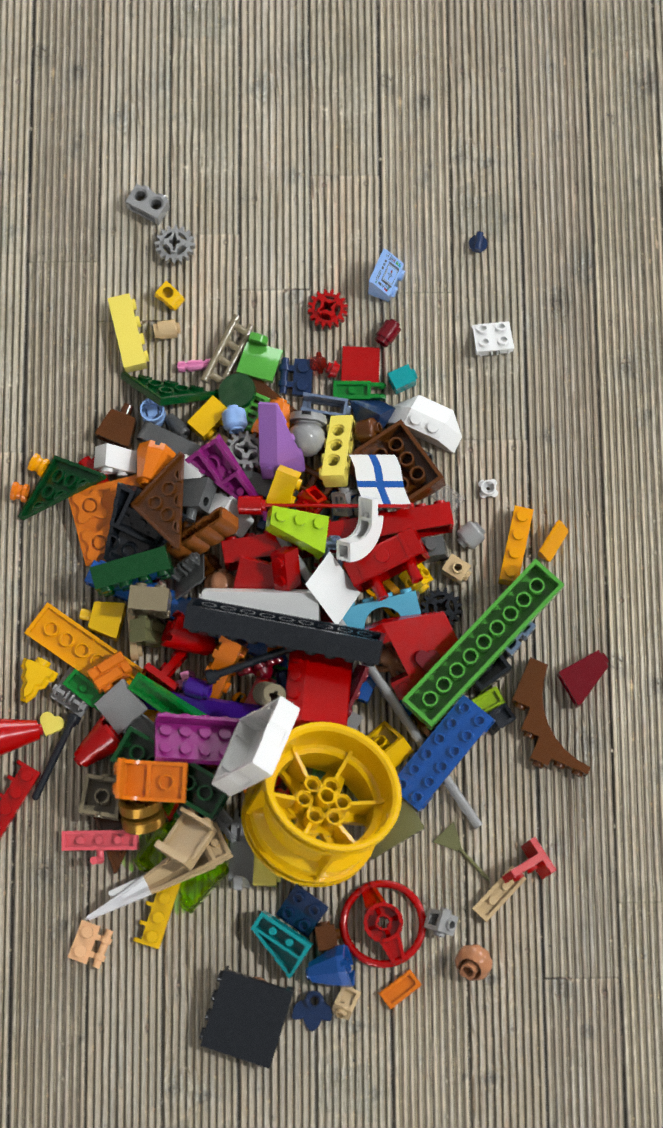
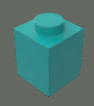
(402, 379)

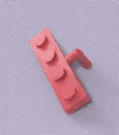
(99, 841)

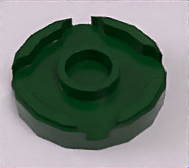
(237, 390)

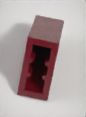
(582, 676)

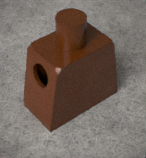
(118, 427)

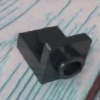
(503, 717)

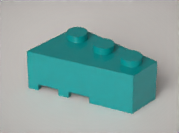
(282, 942)

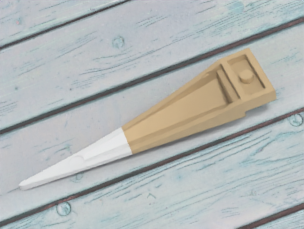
(168, 874)

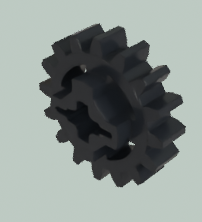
(434, 604)

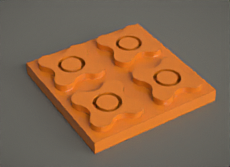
(92, 516)

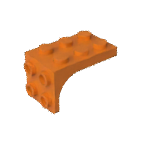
(150, 781)

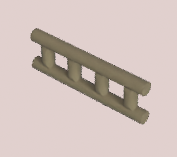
(237, 348)

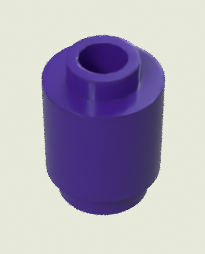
(197, 688)

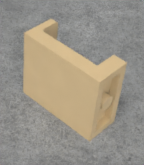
(187, 838)

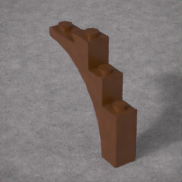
(547, 748)

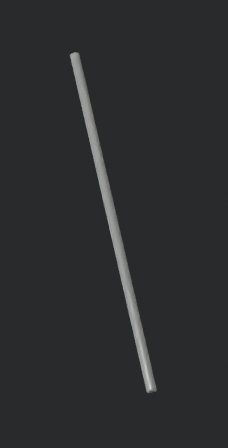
(402, 715)

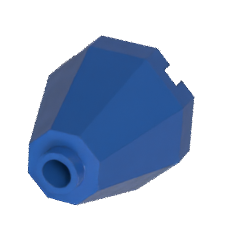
(332, 968)

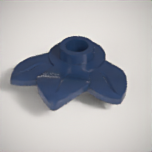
(312, 1013)

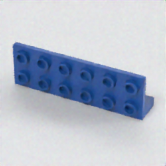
(443, 751)

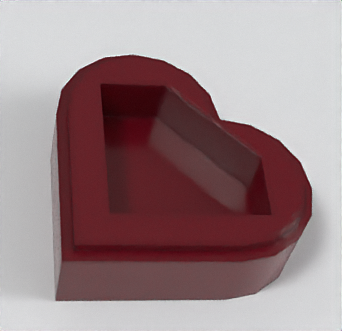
(426, 659)

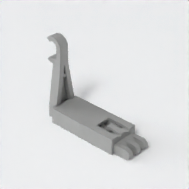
(243, 857)

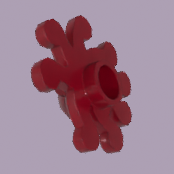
(263, 670)

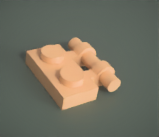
(85, 941)

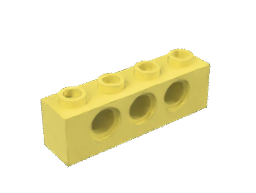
(337, 447)

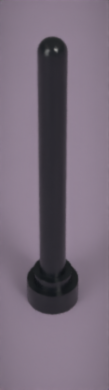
(214, 675)
(71, 721)

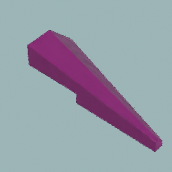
(221, 466)

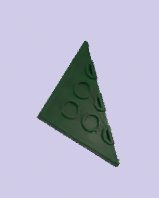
(167, 392)
(58, 483)

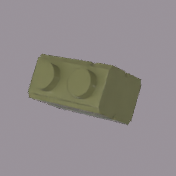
(146, 631)

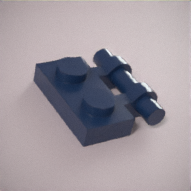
(301, 378)

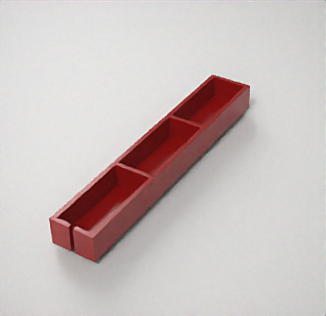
(425, 519)

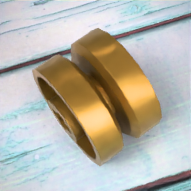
(141, 816)

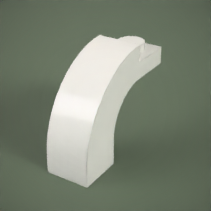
(365, 534)

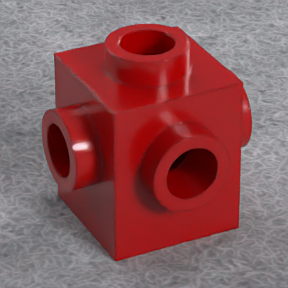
(311, 496)

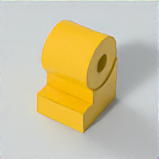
(169, 296)

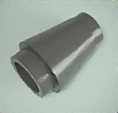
(177, 426)

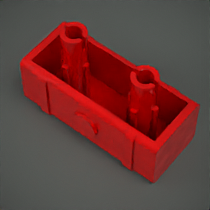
(387, 560)

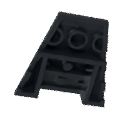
(128, 530)

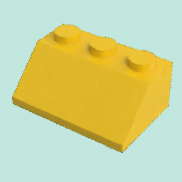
(391, 743)

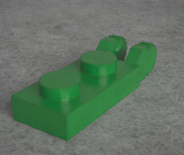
(358, 390)
(83, 688)

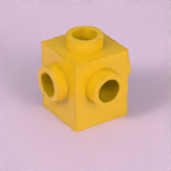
(421, 586)

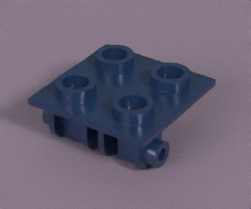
(302, 910)

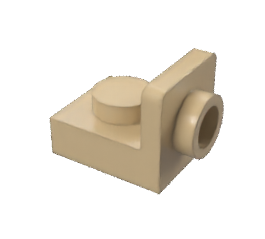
(345, 1002)

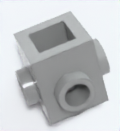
(441, 922)

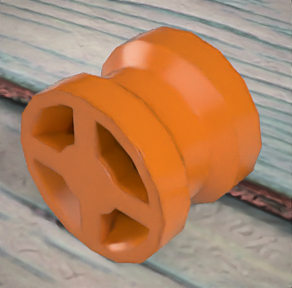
(19, 492)

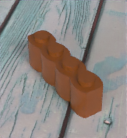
(205, 533)

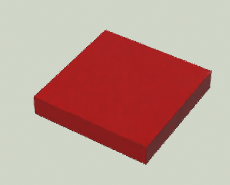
(360, 363)

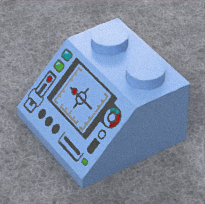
(386, 276)

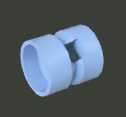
(152, 412)

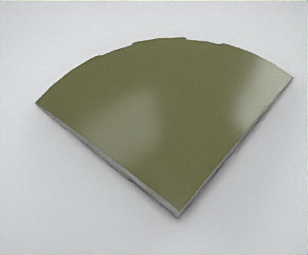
(406, 826)

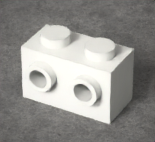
(115, 460)

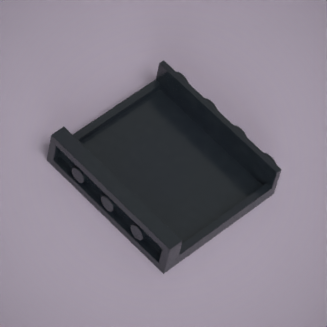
(246, 1017)

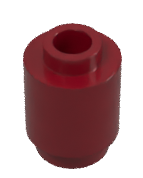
(387, 332)

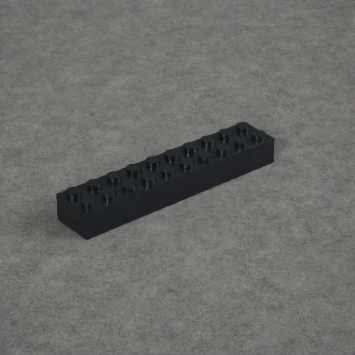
(284, 631)

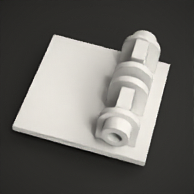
(493, 337)

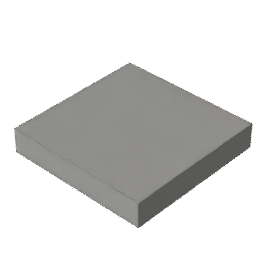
(120, 706)

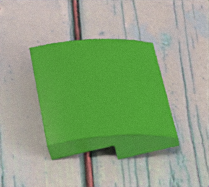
(259, 361)

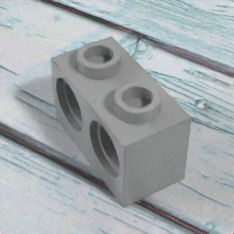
(144, 207)

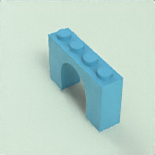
(404, 603)

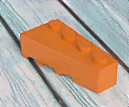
(225, 655)

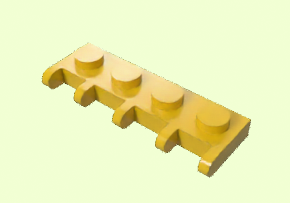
(158, 917)

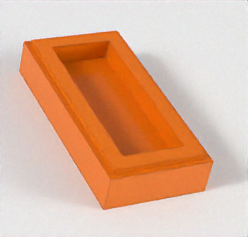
(400, 989)

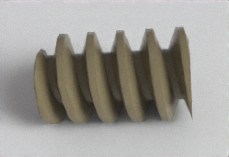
(263, 689)

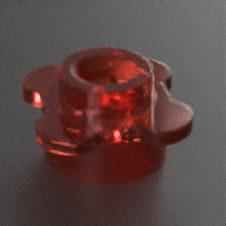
(318, 363)

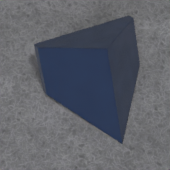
(372, 409)

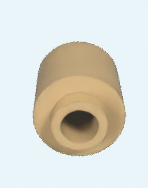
(167, 329)

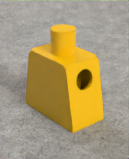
(105, 618)

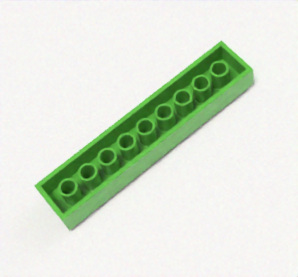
(482, 644)

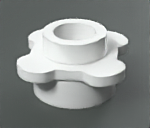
(488, 483)

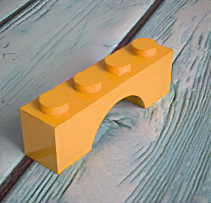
(515, 545)

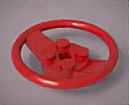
(388, 937)

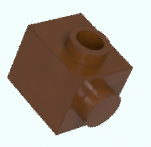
(327, 936)

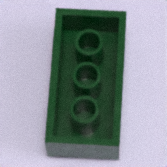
(132, 569)

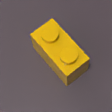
(207, 419)
(284, 486)

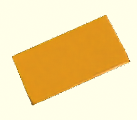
(553, 541)

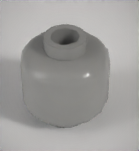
(470, 535)

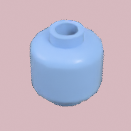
(234, 419)

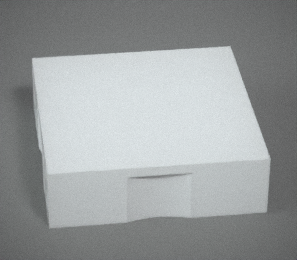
(255, 746)

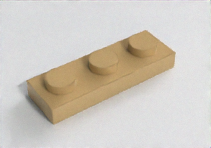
(496, 897)

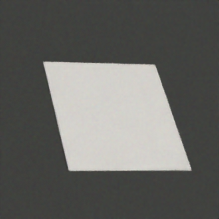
(332, 588)

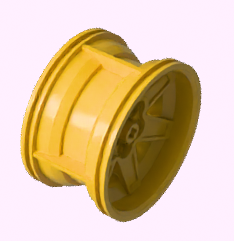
(292, 848)

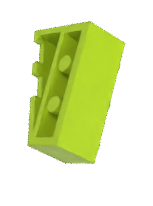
(299, 528)

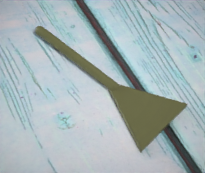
(450, 839)

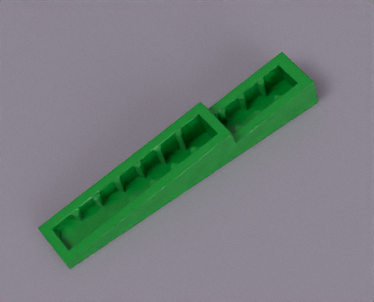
(159, 697)

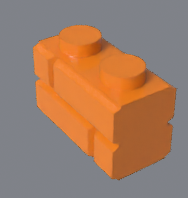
(110, 672)

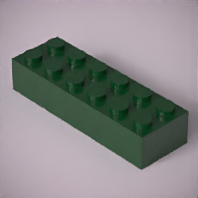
(200, 792)

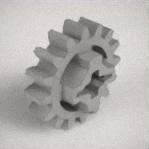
(167, 242)
(247, 444)

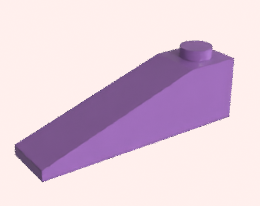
(276, 442)

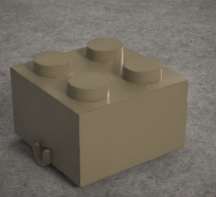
(149, 601)
(98, 798)

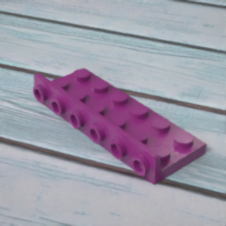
(192, 738)

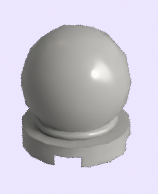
(308, 431)

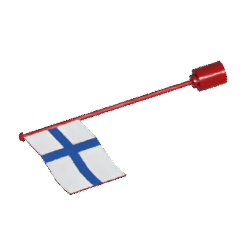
(375, 475)

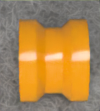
(38, 464)

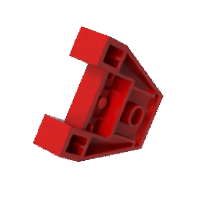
(413, 634)

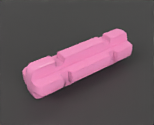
(192, 365)

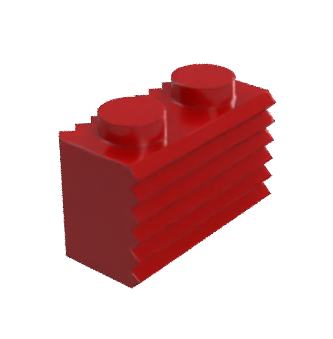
(286, 568)

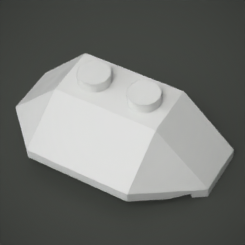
(429, 422)

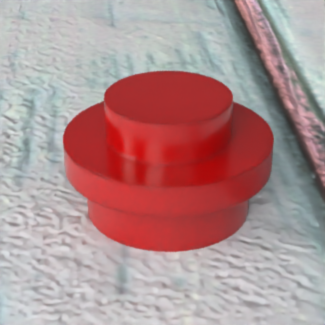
(332, 369)

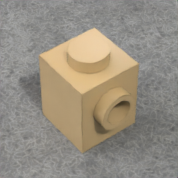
(456, 569)

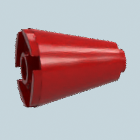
(181, 639)
(18, 733)
(98, 744)

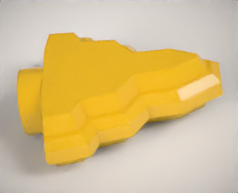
(35, 677)

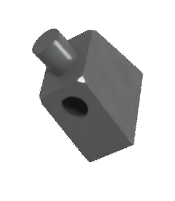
(197, 497)
(436, 548)

